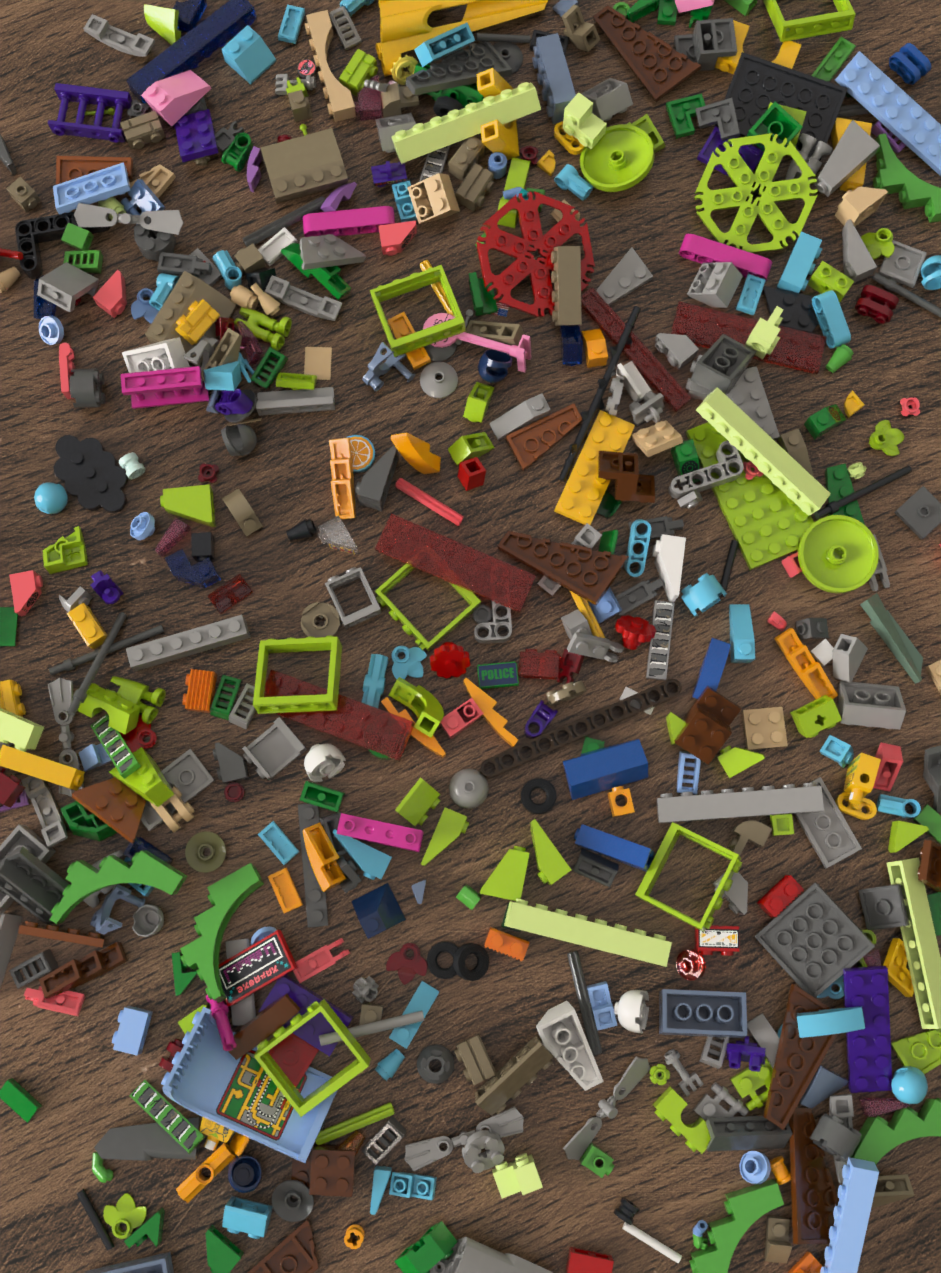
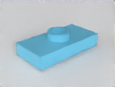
(291, 24)
(750, 294)
(278, 843)

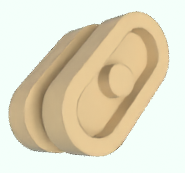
(184, 810)

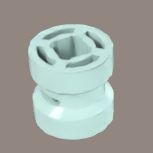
(131, 465)

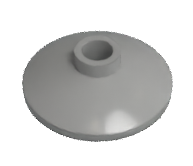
(438, 388)

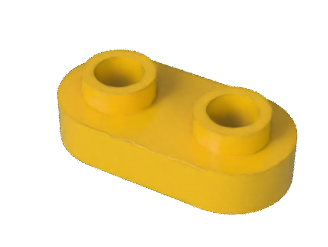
(567, 141)
(856, 810)

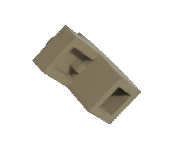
(580, 33)
(397, 98)
(242, 512)
(750, 831)

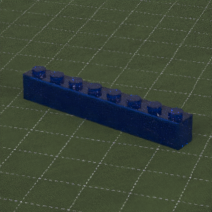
(194, 45)

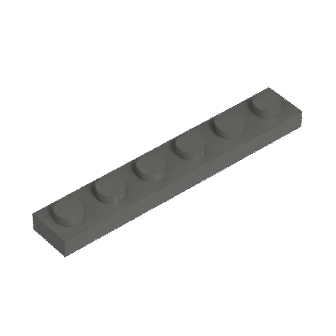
(315, 898)

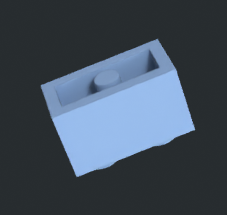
(132, 1030)

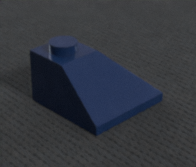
(378, 910)

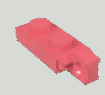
(66, 1002)

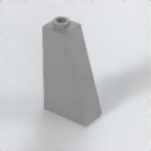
(848, 157)

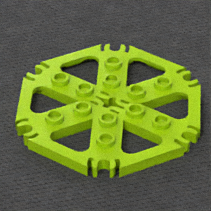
(774, 192)

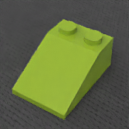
(548, 859)

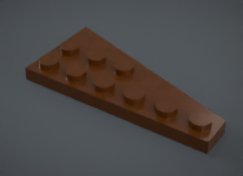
(649, 57)
(569, 565)
(795, 1059)
(811, 1183)

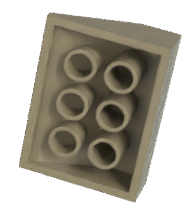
(304, 165)
(181, 297)
(513, 1076)

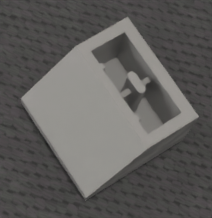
(715, 284)

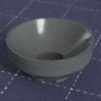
(438, 1052)

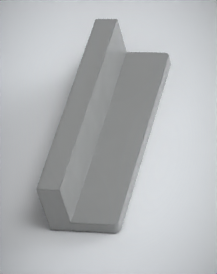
(295, 401)

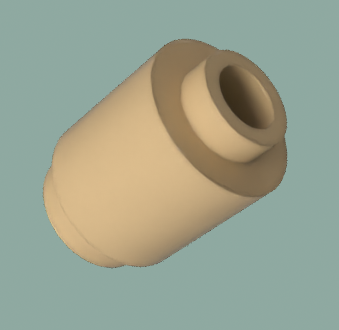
(244, 297)

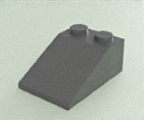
(722, 364)
(376, 482)

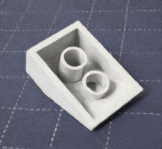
(156, 356)
(669, 563)

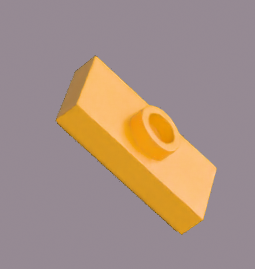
(285, 890)

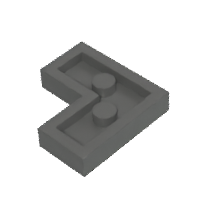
(722, 114)

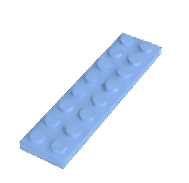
(893, 109)

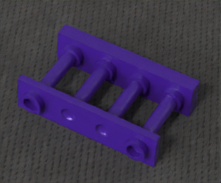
(86, 96)

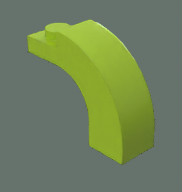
(421, 703)

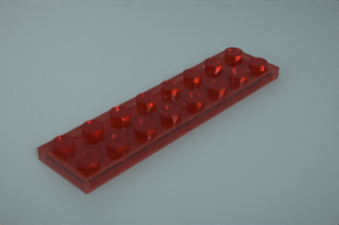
(705, 326)
(455, 562)
(351, 721)

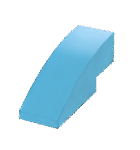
(830, 1021)

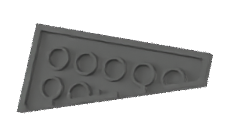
(458, 69)

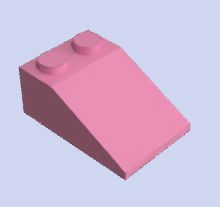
(175, 95)

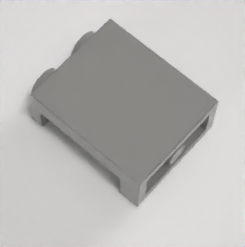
(66, 285)
(274, 750)

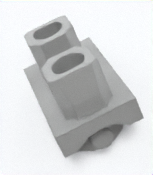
(649, 410)

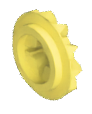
(397, 74)

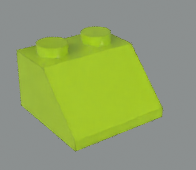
(418, 803)

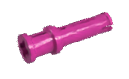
(219, 1013)

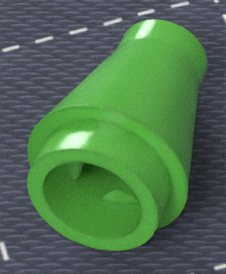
(840, 357)

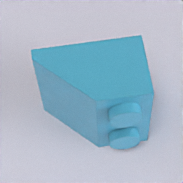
(248, 54)
(247, 1217)

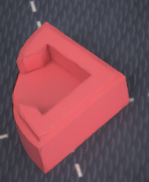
(777, 621)

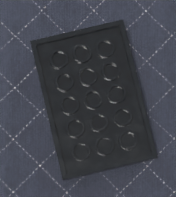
(761, 82)

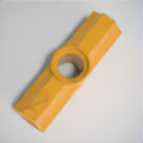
(196, 1181)

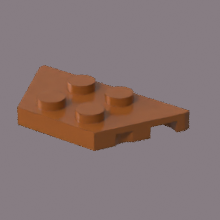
(114, 805)

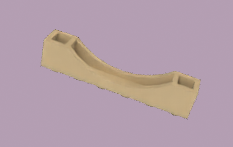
(340, 98)

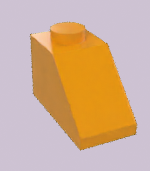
(594, 348)

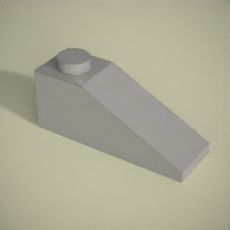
(856, 257)
(520, 416)

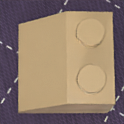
(859, 204)

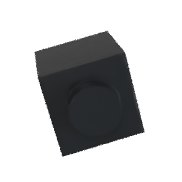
(203, 546)

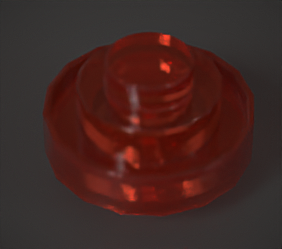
(690, 964)

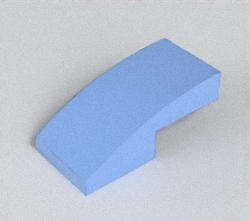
(601, 1005)

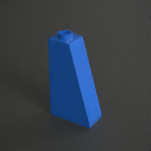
(614, 847)

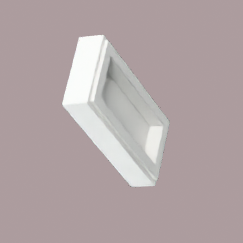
(272, 249)

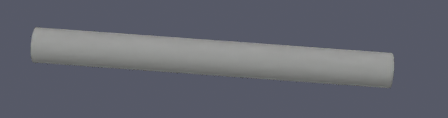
(374, 1027)

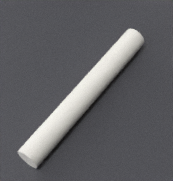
(652, 1242)

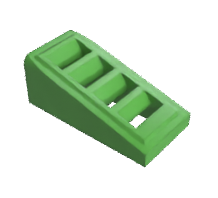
(96, 267)

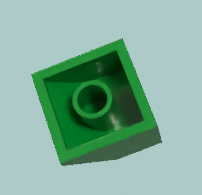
(778, 122)

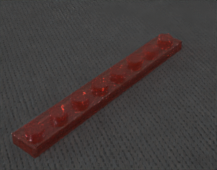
(635, 352)

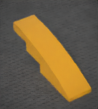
(342, 478)
(805, 665)
(487, 706)
(428, 742)

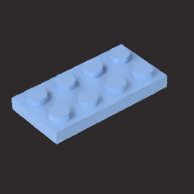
(91, 188)

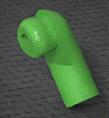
(99, 1170)

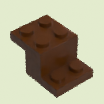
(628, 481)
(707, 725)
(930, 866)
(327, 1171)

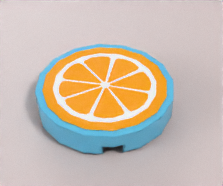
(362, 453)

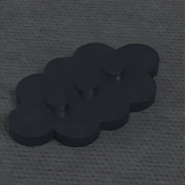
(90, 474)

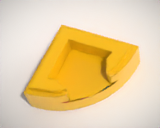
(547, 163)
(852, 404)

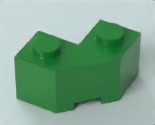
(85, 825)
(428, 1250)

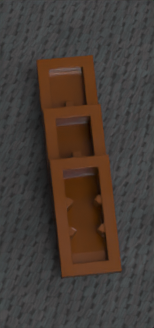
(83, 970)
(264, 1025)

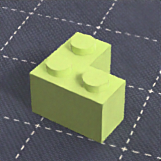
(582, 123)
(517, 1176)

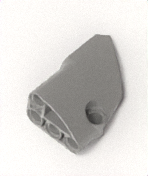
(475, 1257)

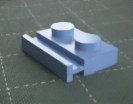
(607, 607)

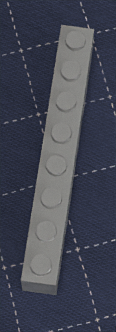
(740, 804)

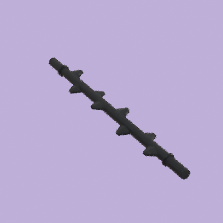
(597, 403)

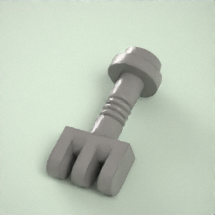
(281, 83)
(378, 85)
(672, 1057)

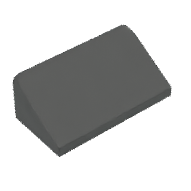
(330, 823)
(596, 867)

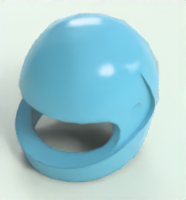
(931, 273)
(50, 498)
(909, 1085)

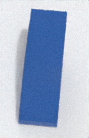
(712, 666)

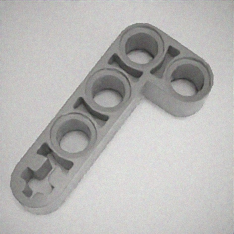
(704, 474)
(493, 627)

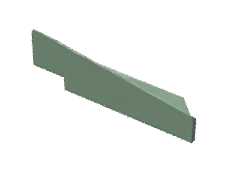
(894, 637)

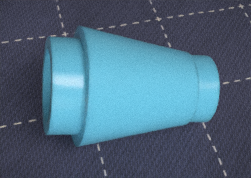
(388, 1066)

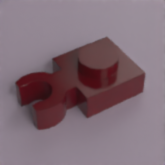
(570, 664)

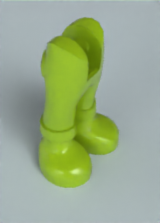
(258, 319)

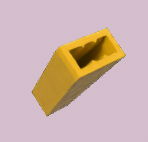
(837, 132)
(41, 768)

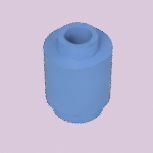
(497, 164)

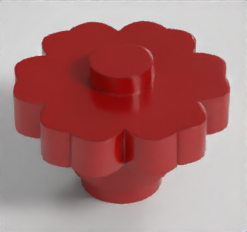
(634, 631)
(450, 660)

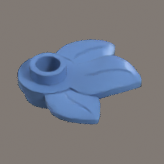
(142, 307)

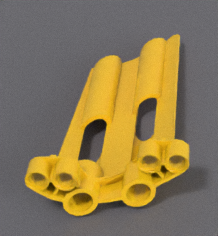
(406, 26)

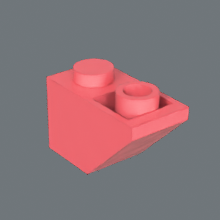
(461, 718)

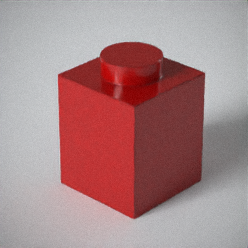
(471, 473)

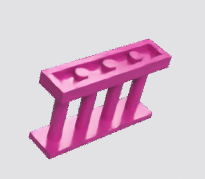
(164, 387)
(380, 832)

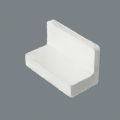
(633, 381)

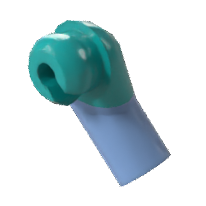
(509, 194)

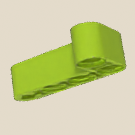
(516, 177)

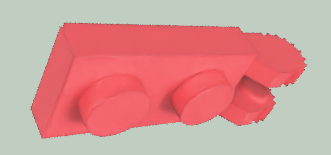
(66, 356)
(318, 961)

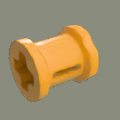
(780, 1170)
(357, 1230)

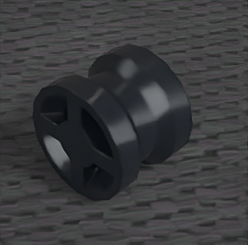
(626, 1211)

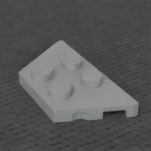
(327, 252)

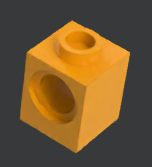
(620, 810)

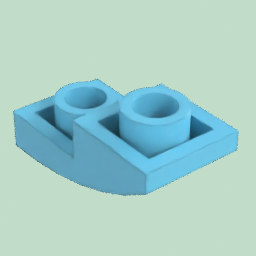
(403, 201)
(413, 1185)

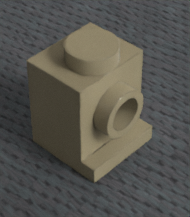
(299, 105)

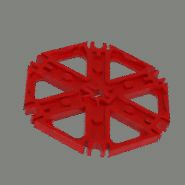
(520, 249)

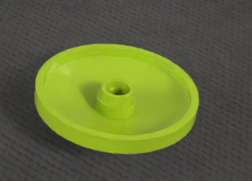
(618, 159)
(838, 554)

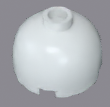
(323, 761)
(632, 1010)

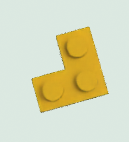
(897, 972)

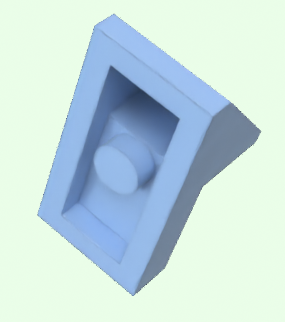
(93, 757)

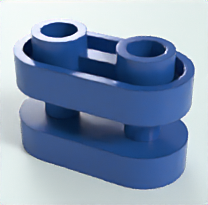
(910, 63)

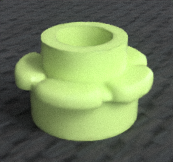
(857, 470)

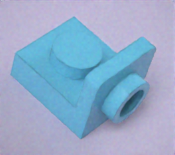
(837, 751)

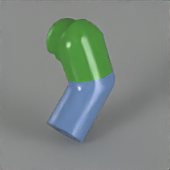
(698, 1230)

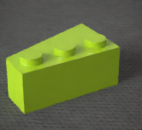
(146, 780)

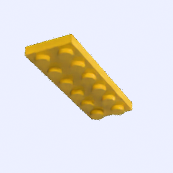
(584, 488)

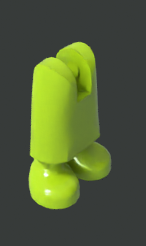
(135, 692)

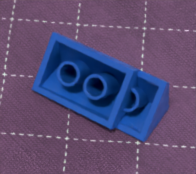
(606, 768)

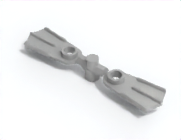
(96, 216)
(61, 698)
(581, 1140)
(427, 1151)

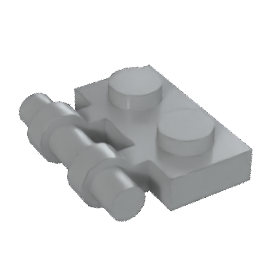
(710, 1107)

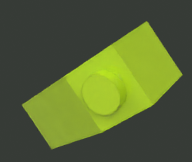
(447, 831)

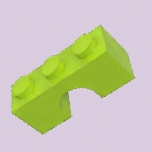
(122, 712)
(670, 1107)

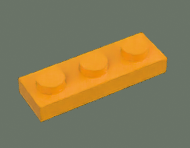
(402, 327)

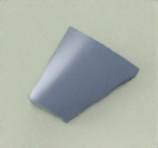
(822, 1086)

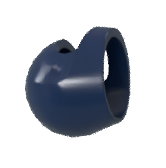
(494, 365)
(245, 1173)

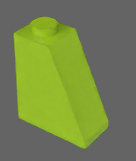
(190, 503)
(508, 876)

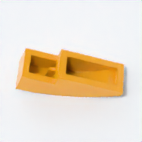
(416, 453)
(322, 857)

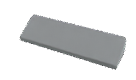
(8, 933)
(244, 1010)

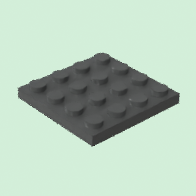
(814, 940)

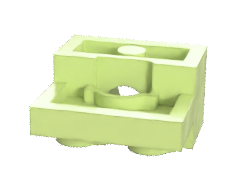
(764, 335)

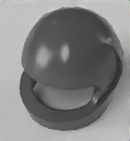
(239, 439)

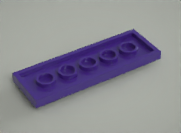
(871, 1047)

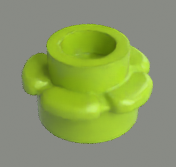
(660, 1068)

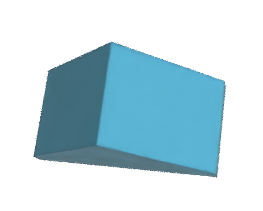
(223, 377)

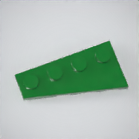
(840, 486)

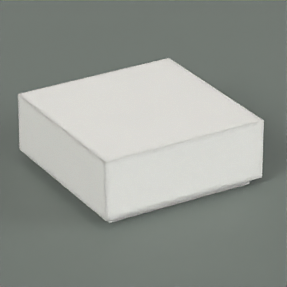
(822, 652)

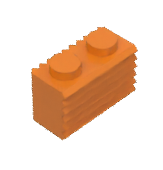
(200, 690)
(506, 944)

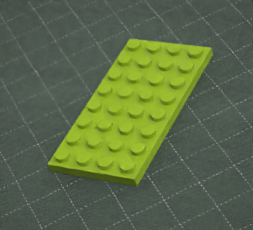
(756, 509)

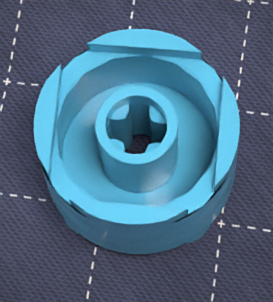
(703, 594)

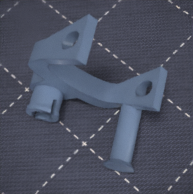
(372, 379)
(101, 918)

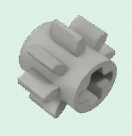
(365, 989)

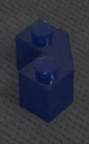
(200, 574)

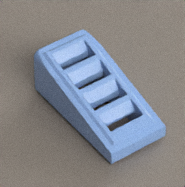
(681, 763)

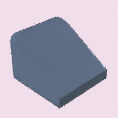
(564, 5)
(215, 397)
(418, 890)

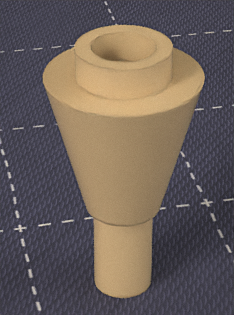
(267, 302)

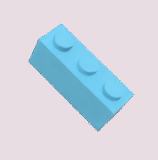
(444, 44)
(800, 263)

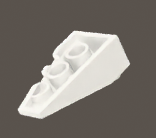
(566, 1041)

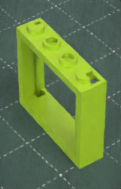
(813, 25)
(428, 335)
(407, 626)
(299, 703)
(659, 861)
(301, 1104)

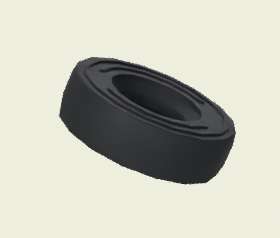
(444, 104)
(550, 796)
(482, 961)
(439, 972)

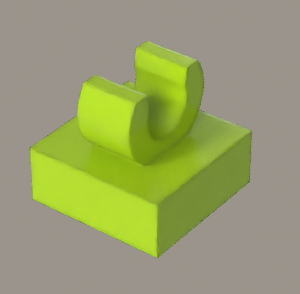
(300, 86)
(782, 824)

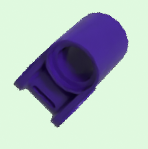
(233, 402)
(541, 717)

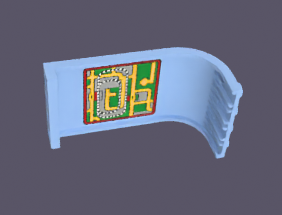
(242, 1093)

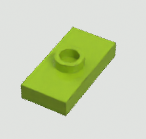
(296, 381)

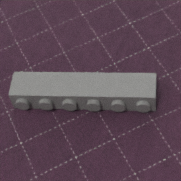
(188, 643)

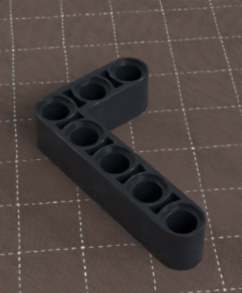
(37, 235)

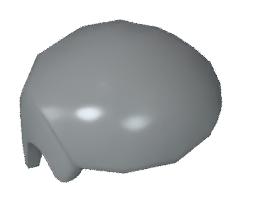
(148, 920)

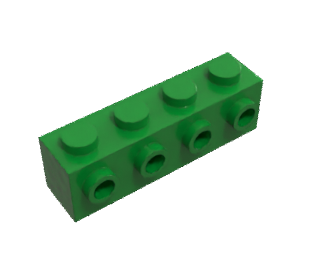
(463, 94)

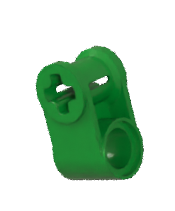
(236, 154)

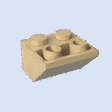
(433, 198)

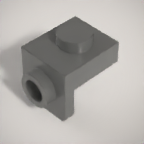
(812, 628)
(352, 878)

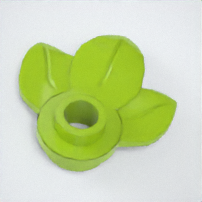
(878, 246)
(886, 438)
(126, 1213)

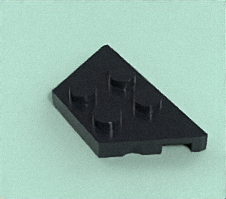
(797, 308)

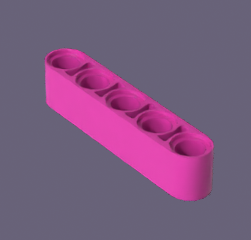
(347, 221)
(709, 251)

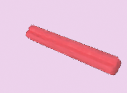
(429, 501)

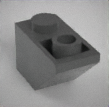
(232, 766)

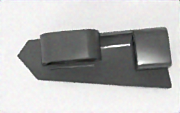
(143, 1143)

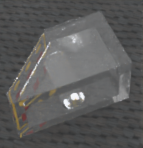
(337, 536)

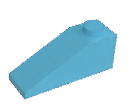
(741, 634)
(365, 857)
(421, 1000)

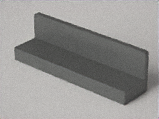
(745, 1134)

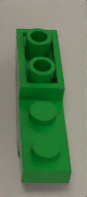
(326, 276)

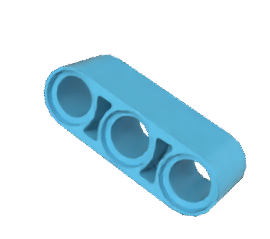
(831, 319)
(634, 538)

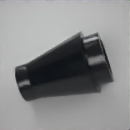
(302, 530)

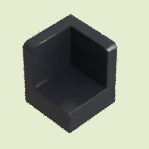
(261, 277)

